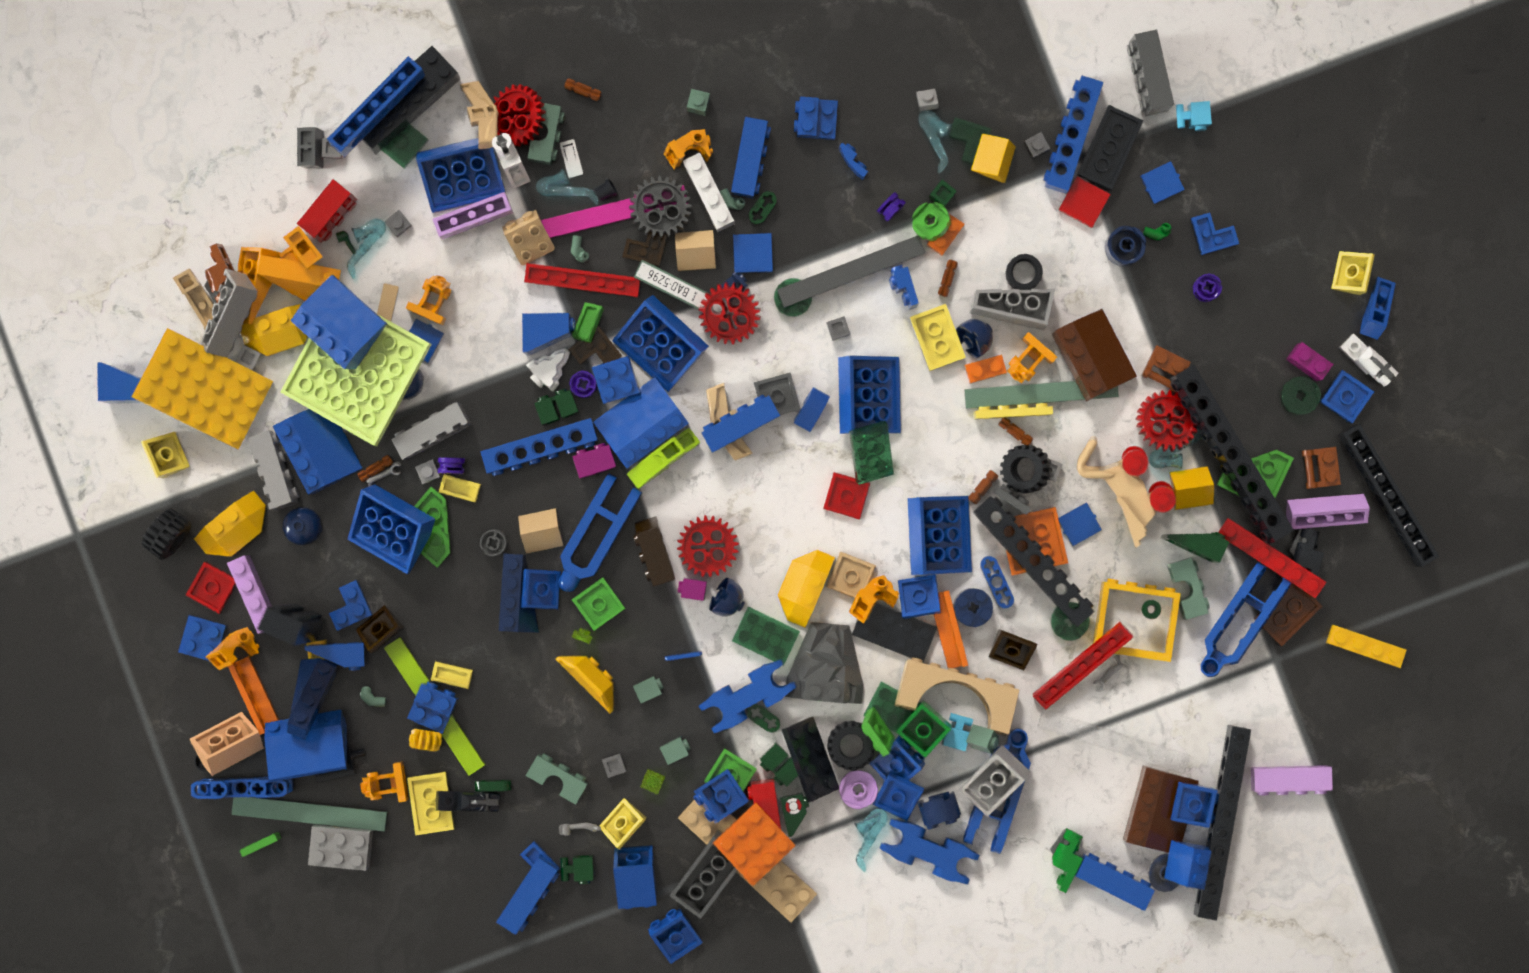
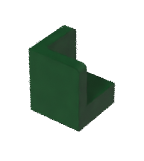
(943, 193)

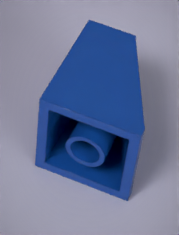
(545, 330)
(115, 384)
(1188, 864)
(635, 877)

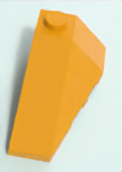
(248, 265)
(294, 275)

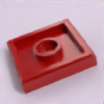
(1084, 202)
(846, 496)
(211, 587)

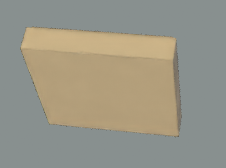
(850, 575)

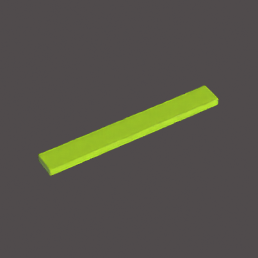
(453, 732)

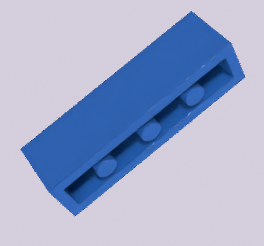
(749, 158)
(740, 424)
(1115, 882)
(527, 895)

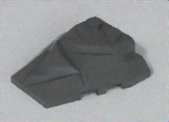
(827, 666)

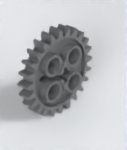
(654, 190)

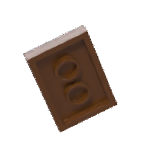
(1290, 614)

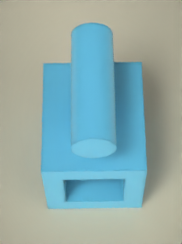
(1198, 115)
(957, 737)

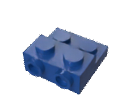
(816, 118)
(902, 282)
(433, 707)
(900, 761)
(720, 797)
(1194, 804)
(674, 935)

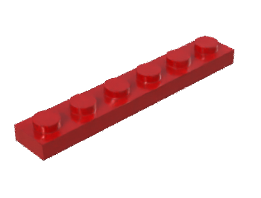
(582, 280)
(1272, 558)
(1083, 665)

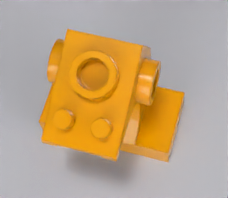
(675, 149)
(300, 248)
(427, 310)
(1037, 352)
(866, 598)
(223, 654)
(371, 785)

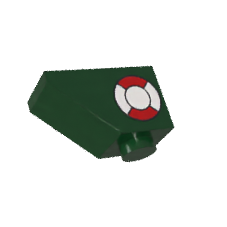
(794, 811)

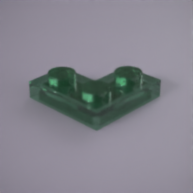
(969, 133)

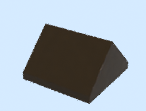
(379, 629)
(1012, 649)

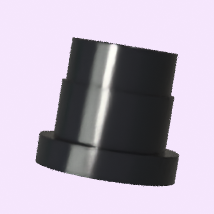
(606, 190)

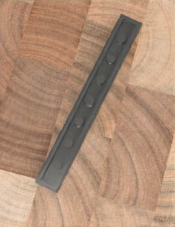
(850, 271)

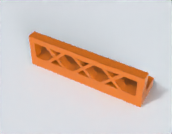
(950, 633)
(253, 693)

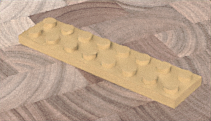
(779, 886)

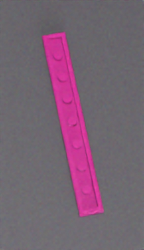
(595, 216)

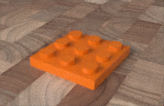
(1046, 531)
(754, 844)

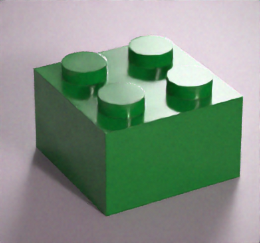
(924, 728)

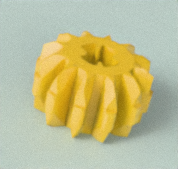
(425, 740)

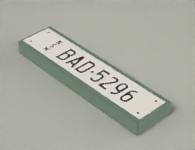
(670, 284)

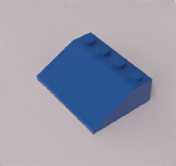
(459, 174)
(339, 323)
(660, 342)
(869, 392)
(640, 423)
(317, 450)
(390, 528)
(939, 535)
(319, 753)

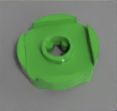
(935, 230)

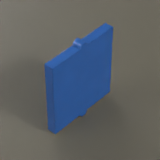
(1162, 182)
(428, 334)
(1079, 524)
(683, 655)

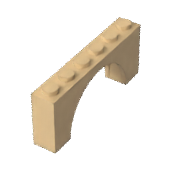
(997, 698)

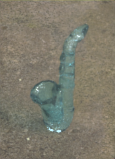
(932, 126)
(553, 185)
(370, 234)
(1162, 459)
(872, 824)

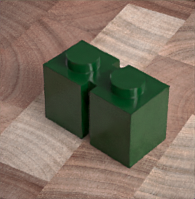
(547, 410)
(773, 758)

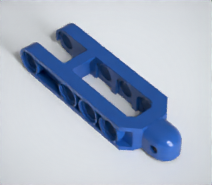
(572, 573)
(1215, 659)
(1016, 745)

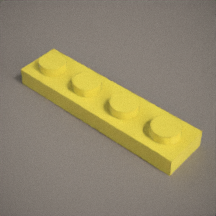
(1021, 411)

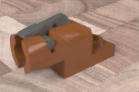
(215, 273)

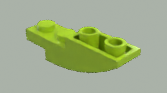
(663, 457)

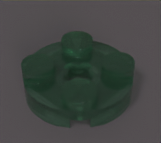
(793, 310)
(1309, 402)
(1061, 628)

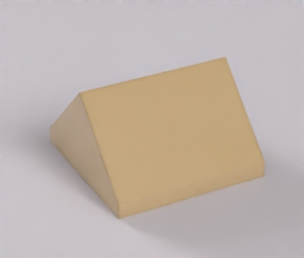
(695, 250)
(540, 531)

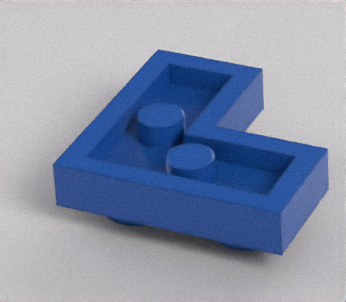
(1208, 238)
(355, 609)

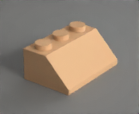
(227, 743)

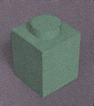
(698, 102)
(648, 689)
(983, 739)
(675, 750)

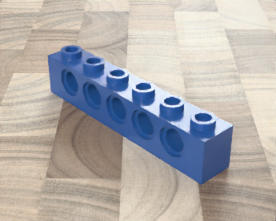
(1082, 86)
(376, 106)
(491, 456)

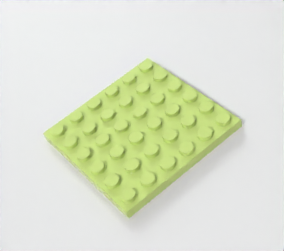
(362, 397)

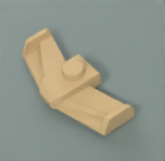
(481, 113)
(717, 408)

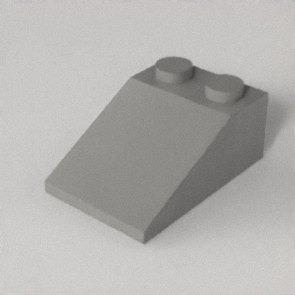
(995, 780)

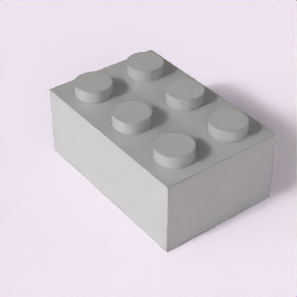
(340, 847)

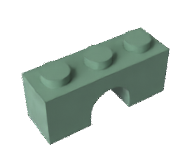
(544, 150)
(1195, 603)
(572, 784)

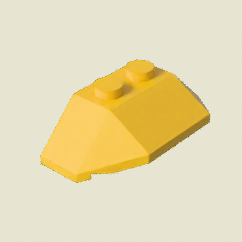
(273, 332)
(233, 527)
(803, 585)
(591, 677)

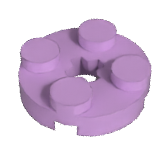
(848, 794)

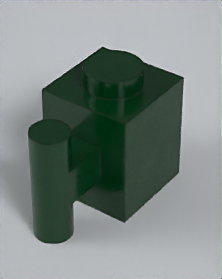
(582, 868)

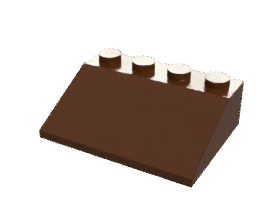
(1094, 354)
(1151, 810)

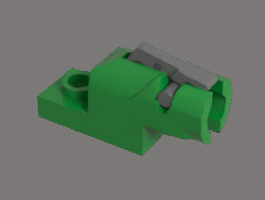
(1065, 857)

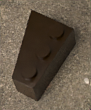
(653, 551)

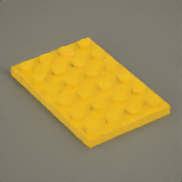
(202, 389)

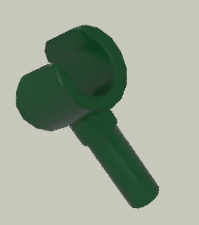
(343, 236)

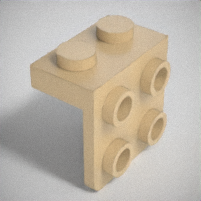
(528, 237)

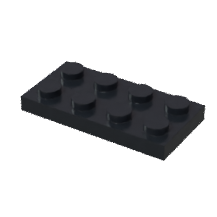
(1110, 147)
(891, 631)
(810, 759)

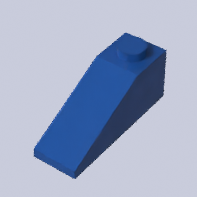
(1378, 308)
(343, 654)

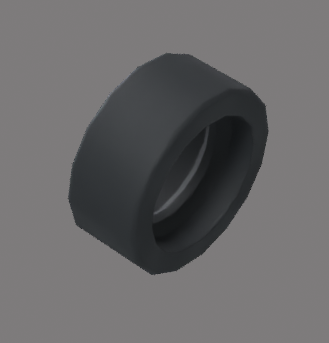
(1027, 258)

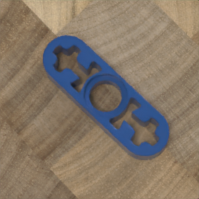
(998, 597)

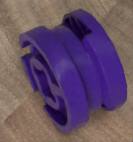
(893, 208)
(1207, 287)
(583, 384)
(451, 463)

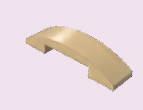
(195, 294)

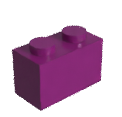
(1309, 361)
(594, 461)
(692, 589)

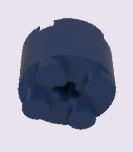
(1123, 235)
(982, 612)
(939, 809)

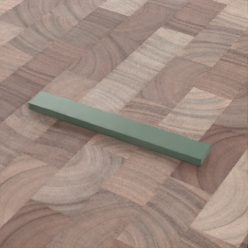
(1028, 394)
(310, 813)

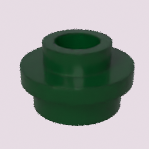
(1157, 609)

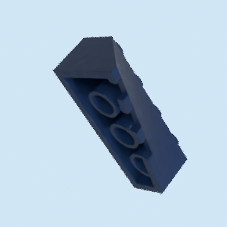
(512, 616)
(311, 689)

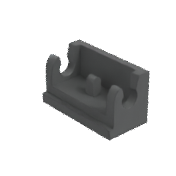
(309, 147)

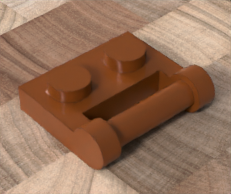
(1166, 362)
(1327, 467)

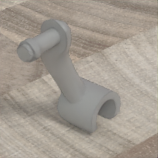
(385, 473)
(1113, 670)
(564, 829)

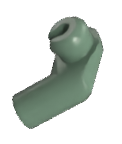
(731, 202)
(577, 251)
(369, 698)

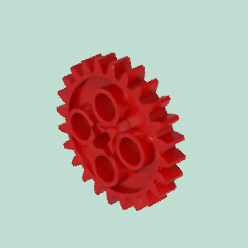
(515, 99)
(746, 307)
(1166, 437)
(706, 528)

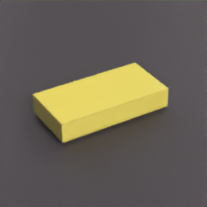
(459, 488)
(452, 675)

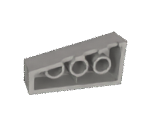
(1015, 306)
(229, 313)
(431, 431)
(273, 470)

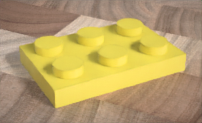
(937, 337)
(423, 803)

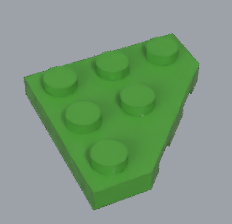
(1272, 467)
(438, 544)

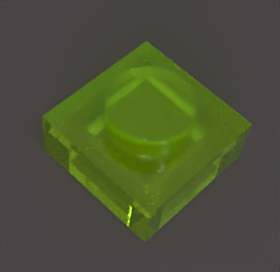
(583, 635)
(652, 781)

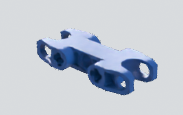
(734, 703)
(231, 788)
(942, 856)

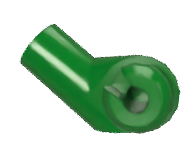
(1159, 233)

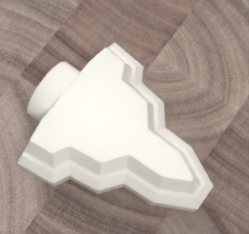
(548, 369)

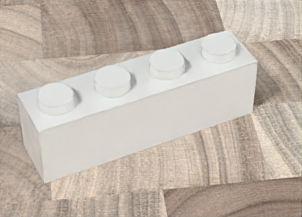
(708, 192)

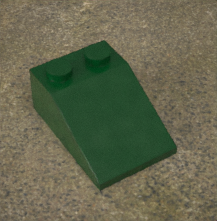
(1207, 546)

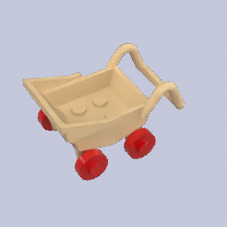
(1132, 495)

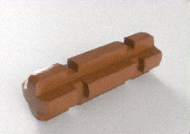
(582, 89)
(947, 278)
(1015, 431)
(375, 468)
(983, 487)

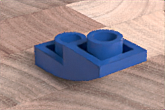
(849, 155)
(812, 409)

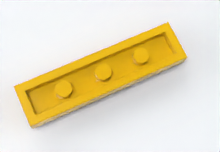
(1366, 646)

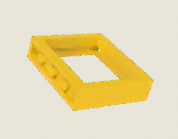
(1151, 590)

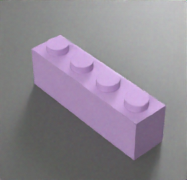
(473, 215)
(1327, 511)
(250, 588)
(1291, 778)

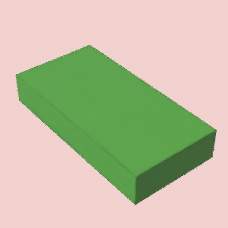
(587, 322)
(260, 844)

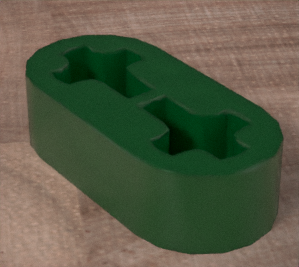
(759, 205)
(767, 714)
(492, 785)

